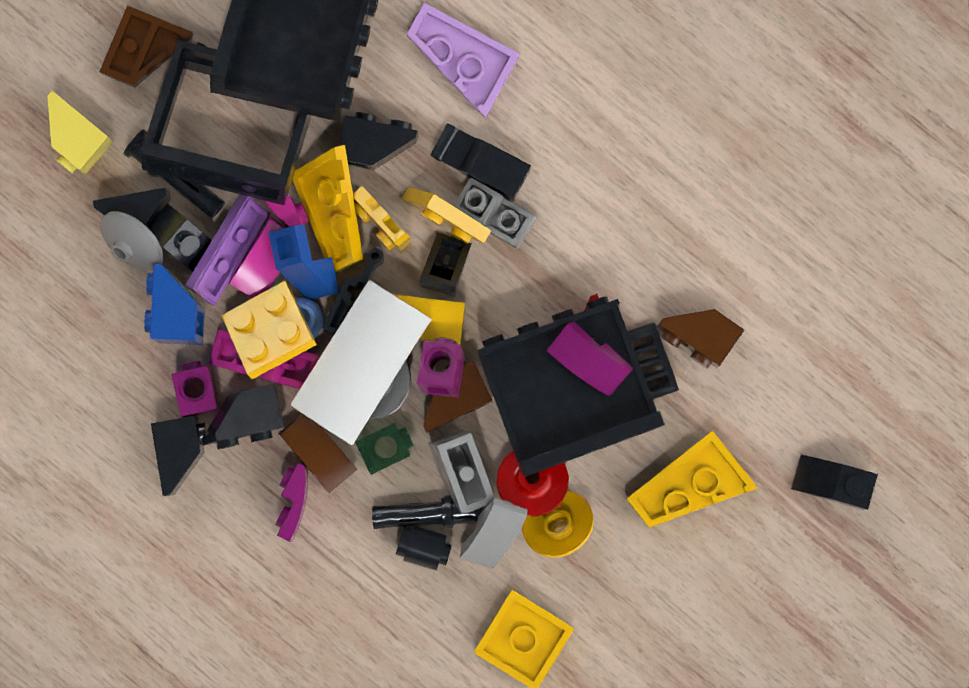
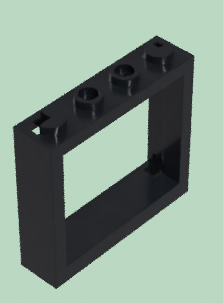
(206, 169)

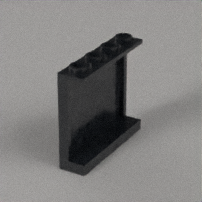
(293, 53)
(551, 410)

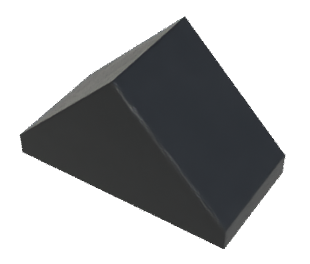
(140, 205)
(445, 265)

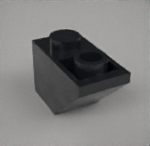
(375, 143)
(179, 236)
(245, 414)

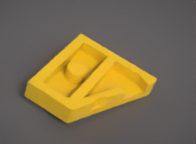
(440, 212)
(389, 234)

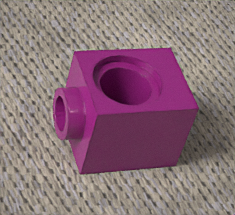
(446, 382)
(207, 401)

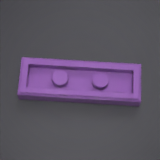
(227, 249)

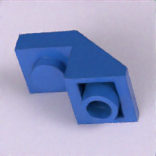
(294, 262)

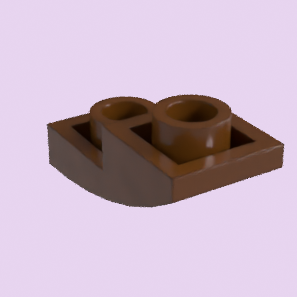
(317, 452)

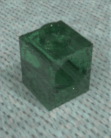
(368, 450)

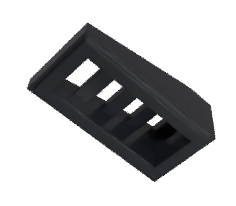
(671, 385)

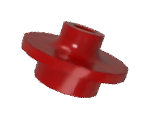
(538, 497)

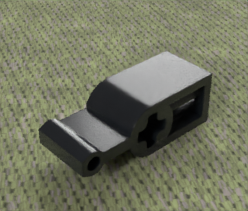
(481, 161)
(344, 299)

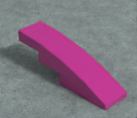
(290, 373)

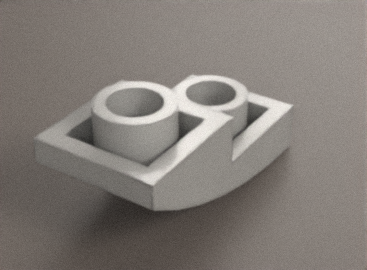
(496, 213)
(494, 533)

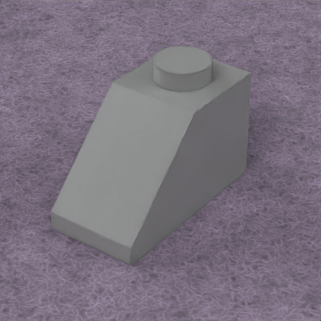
(462, 470)

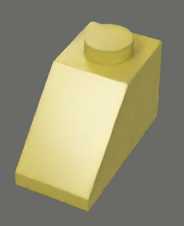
(74, 136)

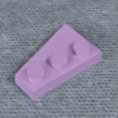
(464, 56)

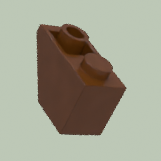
(704, 333)

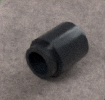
(423, 547)

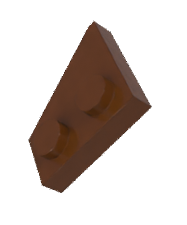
(141, 47)

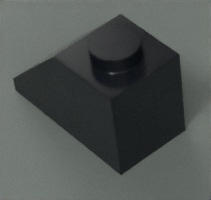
(177, 450)
(834, 482)

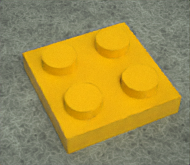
(268, 330)
(523, 640)

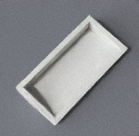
(360, 362)

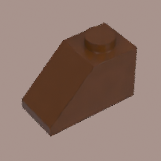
(472, 396)

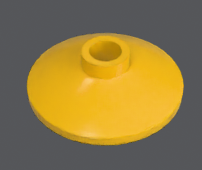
(573, 514)

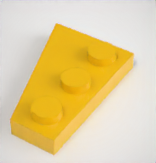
(330, 206)
(691, 482)

